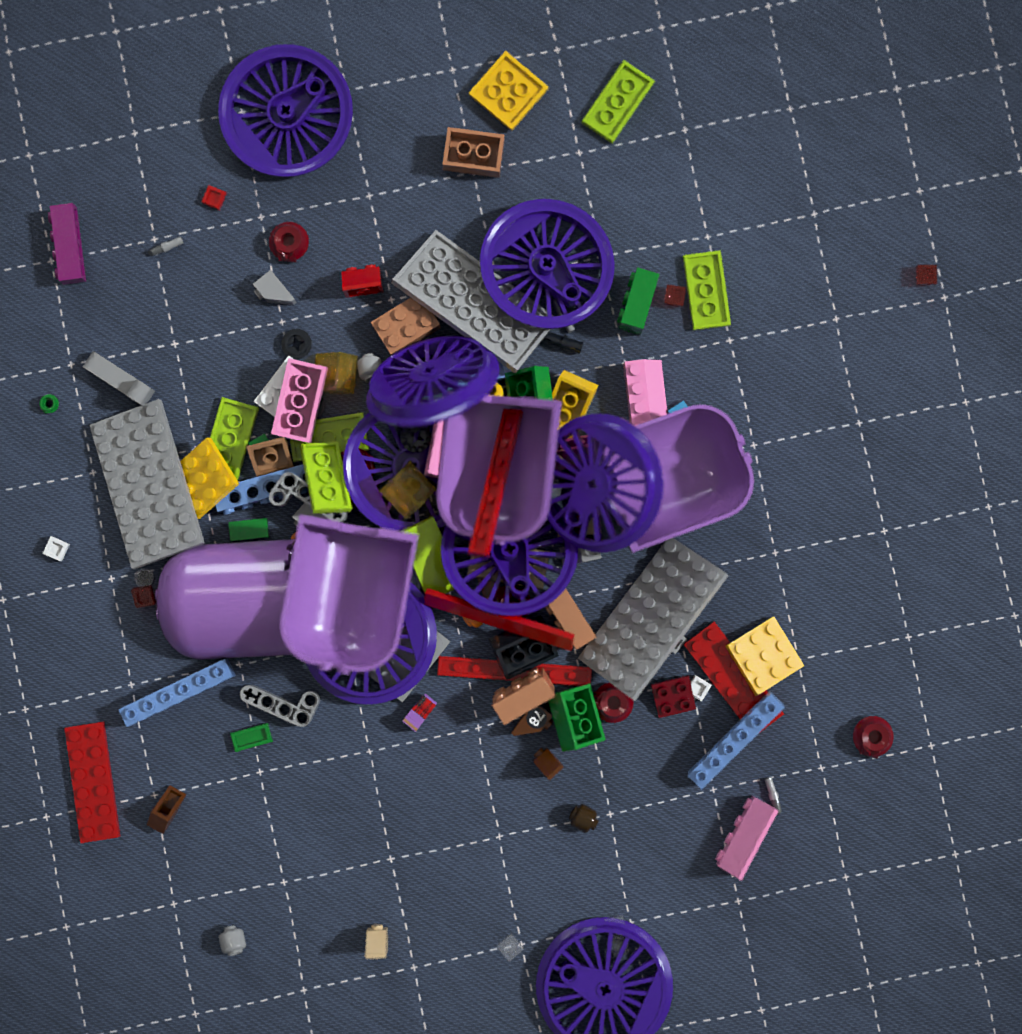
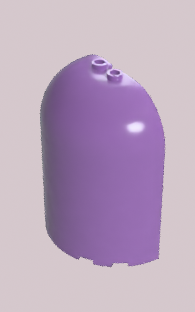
(467, 456)
(702, 472)
(346, 594)
(225, 599)

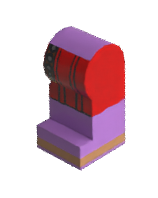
(419, 712)

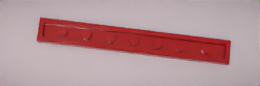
(495, 482)
(509, 623)
(491, 670)

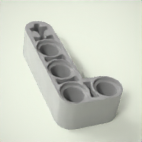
(118, 378)
(295, 490)
(278, 701)

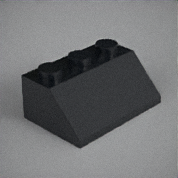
(519, 653)

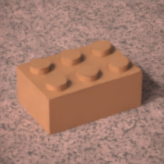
(473, 152)
(405, 325)
(570, 619)
(523, 695)

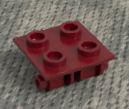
(673, 696)

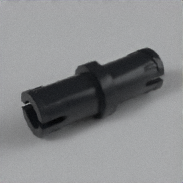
(563, 342)

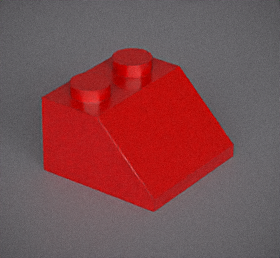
(362, 281)

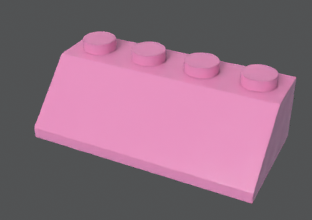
(645, 390)
(299, 400)
(434, 454)
(746, 837)

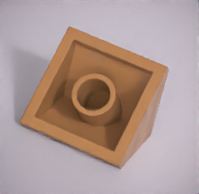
(270, 456)

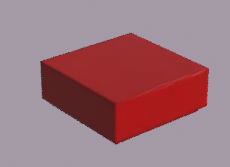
(213, 197)

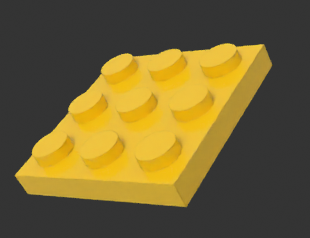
(508, 90)
(207, 476)
(764, 656)

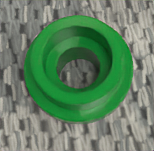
(43, 403)

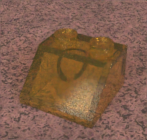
(340, 372)
(407, 490)

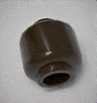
(583, 818)

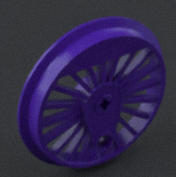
(297, 100)
(556, 279)
(396, 386)
(363, 487)
(588, 499)
(512, 569)
(423, 637)
(590, 977)

